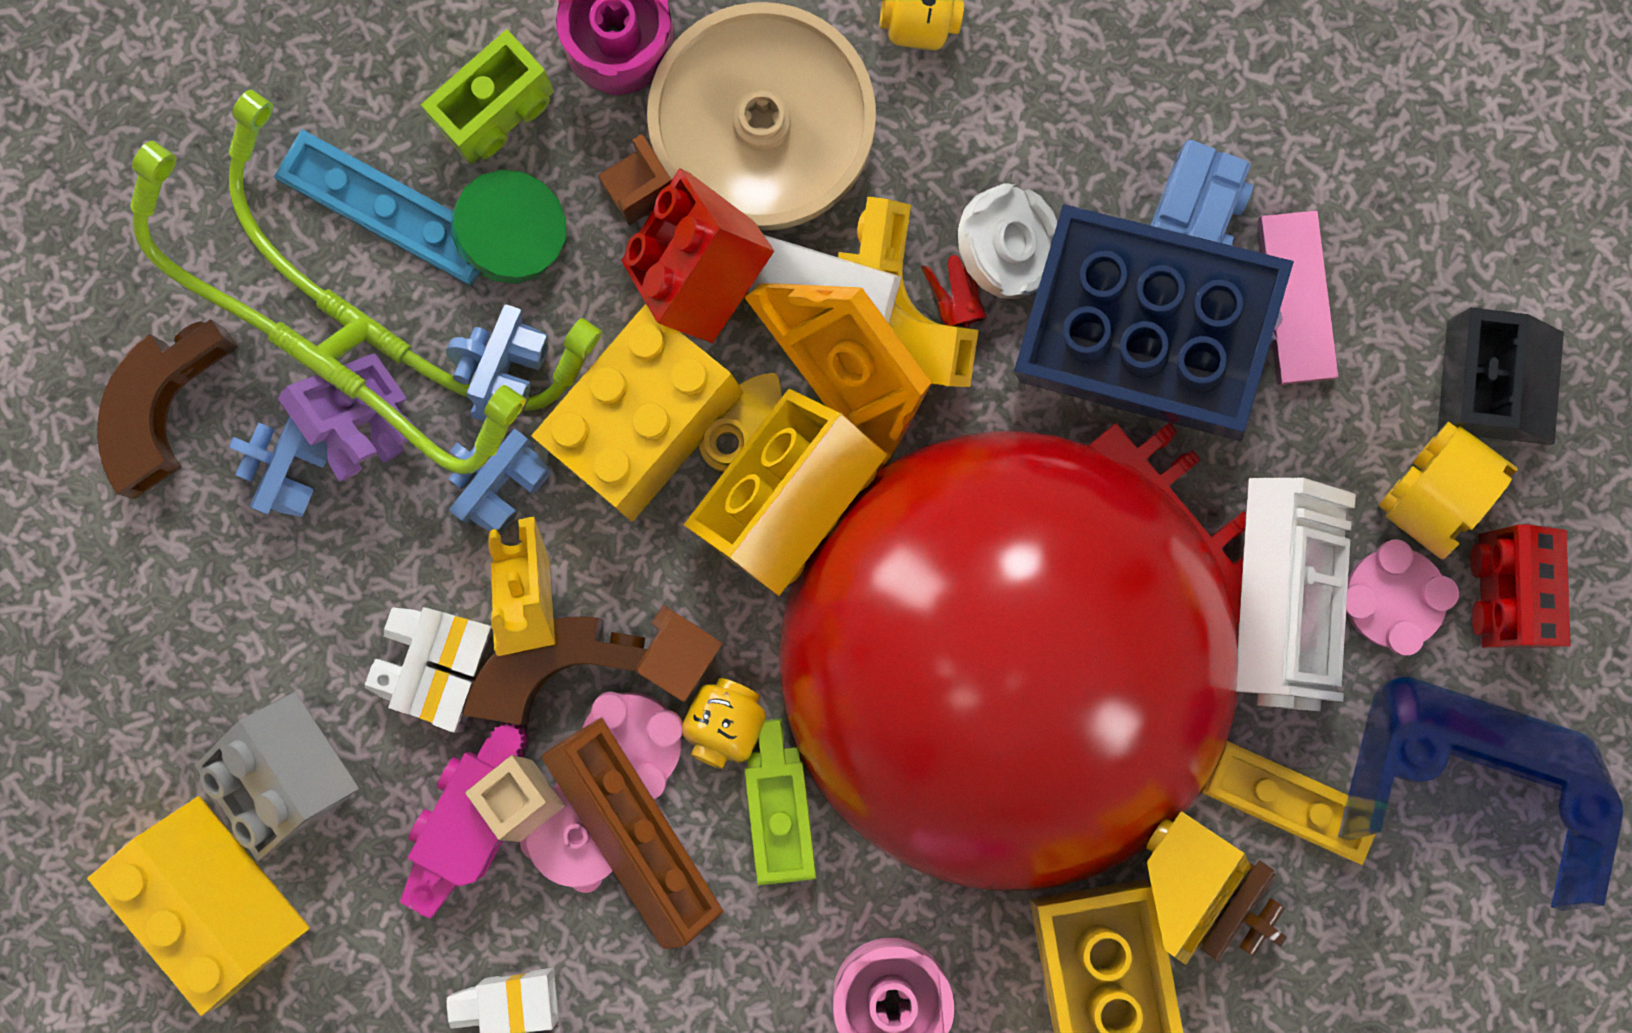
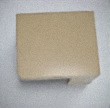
(515, 799)

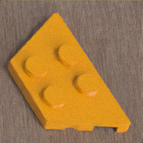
(846, 355)

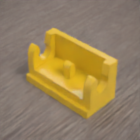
(521, 591)

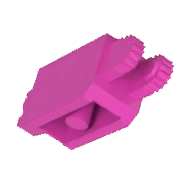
(454, 840)

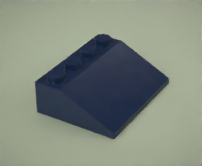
(1153, 321)

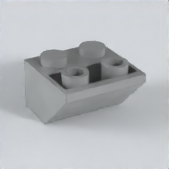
(274, 775)

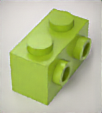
(489, 98)

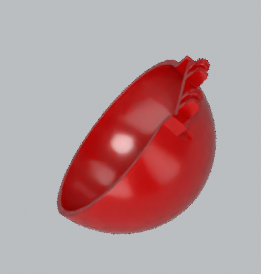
(1015, 656)

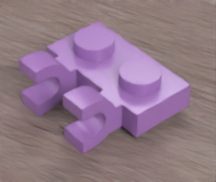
(332, 416)

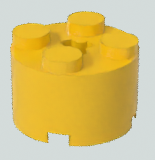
(1450, 492)

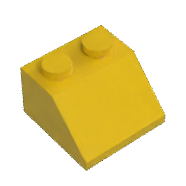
(1191, 881)

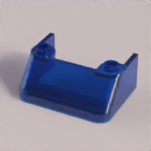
(1420, 724)

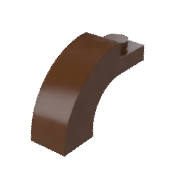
(138, 400)
(511, 681)

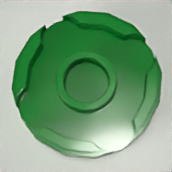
(508, 226)

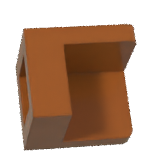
(636, 181)
(677, 654)

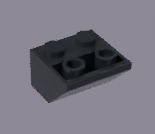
(1501, 376)

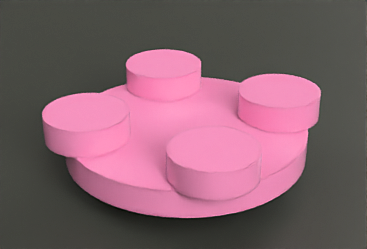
(1398, 597)
(645, 732)
(566, 851)

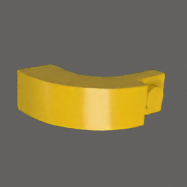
(939, 349)

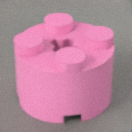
(887, 966)

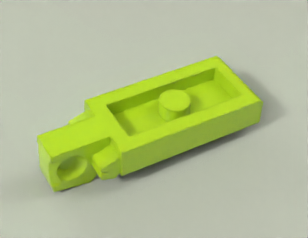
(779, 810)

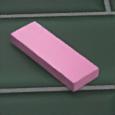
(1305, 337)

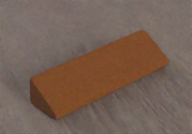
(633, 835)

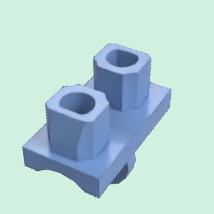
(508, 344)
(275, 489)
(479, 499)

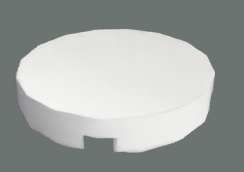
(1006, 240)

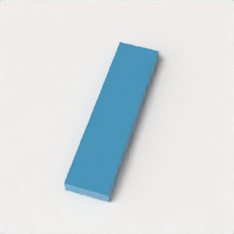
(374, 203)

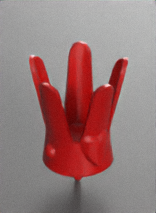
(965, 302)

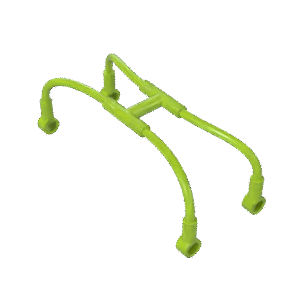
(252, 111)

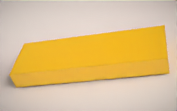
(1284, 800)

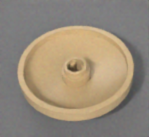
(764, 111)

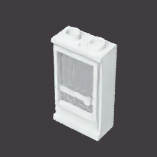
(1294, 592)

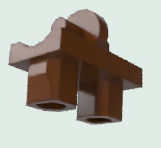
(1240, 913)

